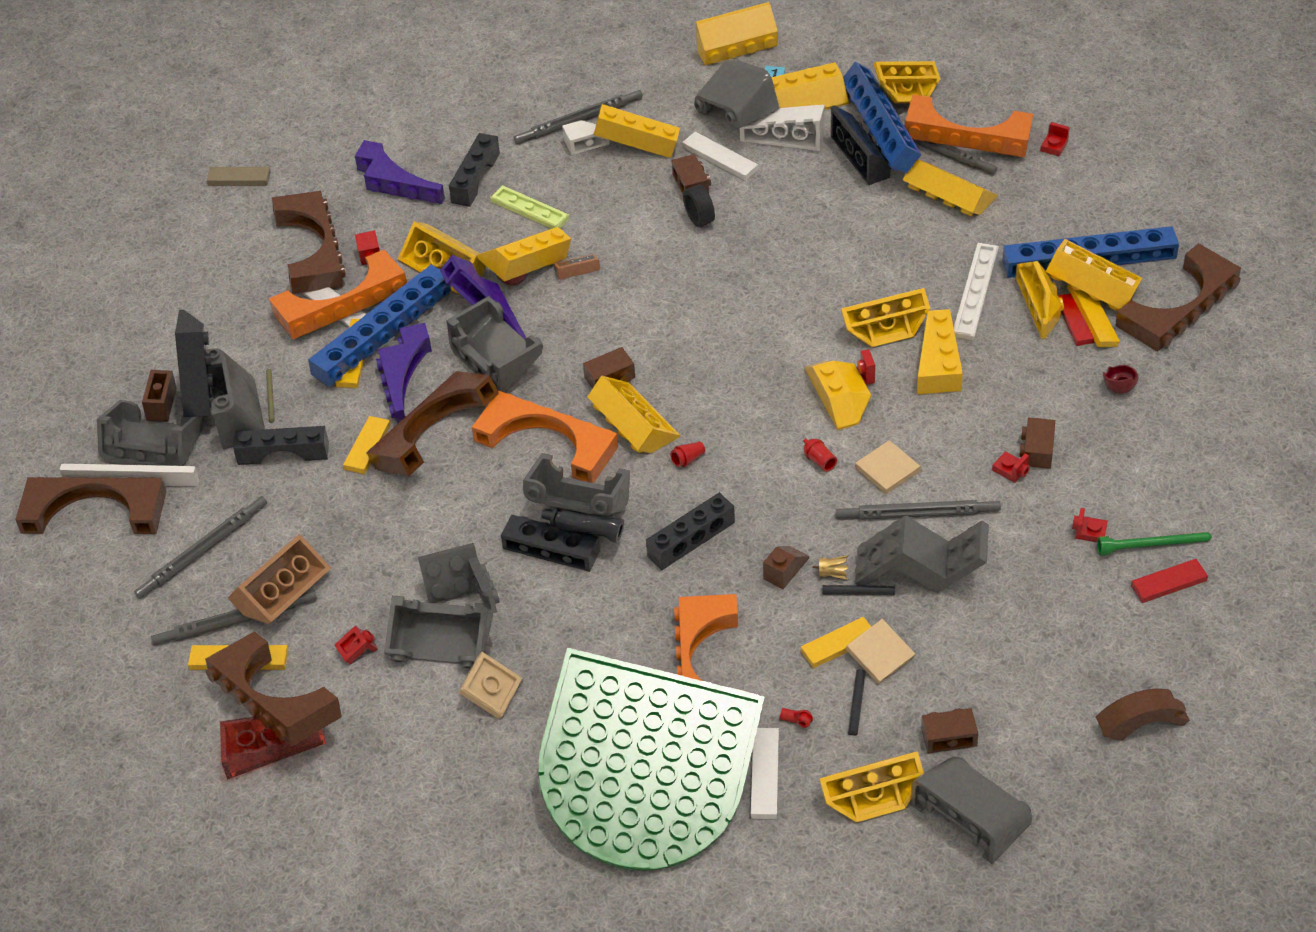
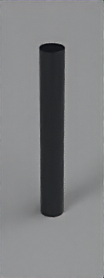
(858, 590)
(856, 702)

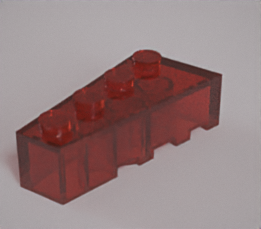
(250, 745)

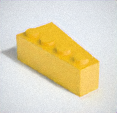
(940, 360)

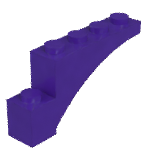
(387, 177)
(465, 280)
(399, 363)

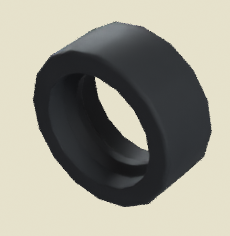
(699, 205)

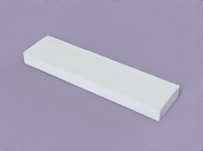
(720, 156)
(765, 774)

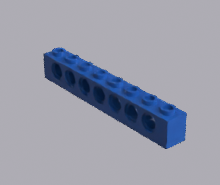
(881, 118)
(1116, 247)
(378, 326)

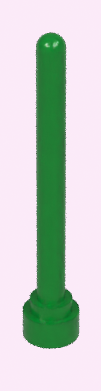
(1108, 545)

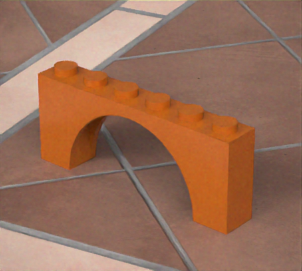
(1005, 138)
(303, 316)
(511, 414)
(698, 620)

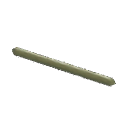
(270, 395)

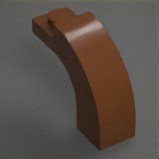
(1138, 709)

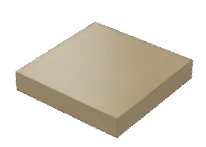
(887, 467)
(880, 651)
(490, 685)

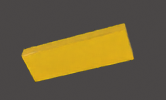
(371, 433)
(834, 643)

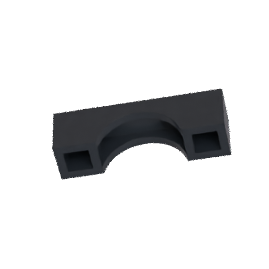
(465, 182)
(307, 442)

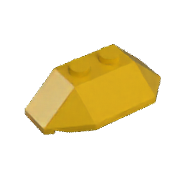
(906, 78)
(1039, 296)
(887, 318)
(840, 391)
(872, 788)

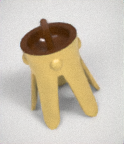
(832, 567)

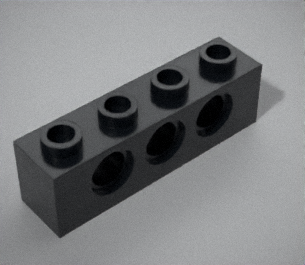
(690, 531)
(550, 543)

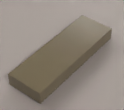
(238, 176)

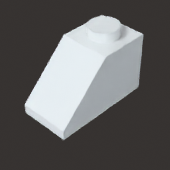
(580, 137)

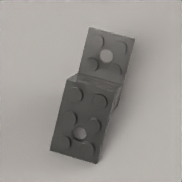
(922, 554)

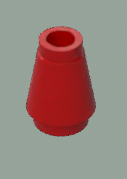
(687, 453)

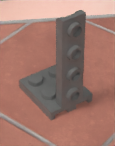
(456, 574)

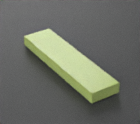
(529, 208)

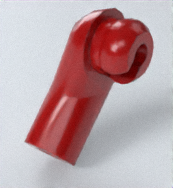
(800, 717)

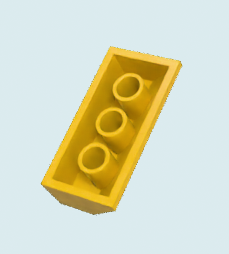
(736, 33)
(811, 87)
(636, 131)
(948, 187)
(430, 246)
(527, 253)
(1093, 275)
(631, 415)

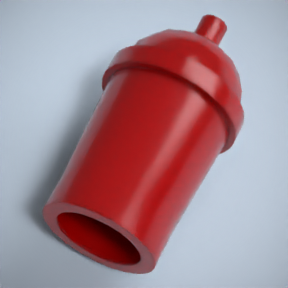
(817, 452)

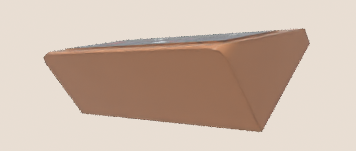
(577, 266)

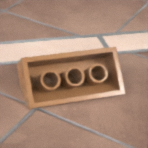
(279, 581)

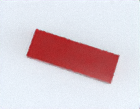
(1075, 321)
(1169, 580)

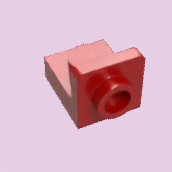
(1056, 139)
(866, 367)
(1011, 466)
(1088, 528)
(355, 643)

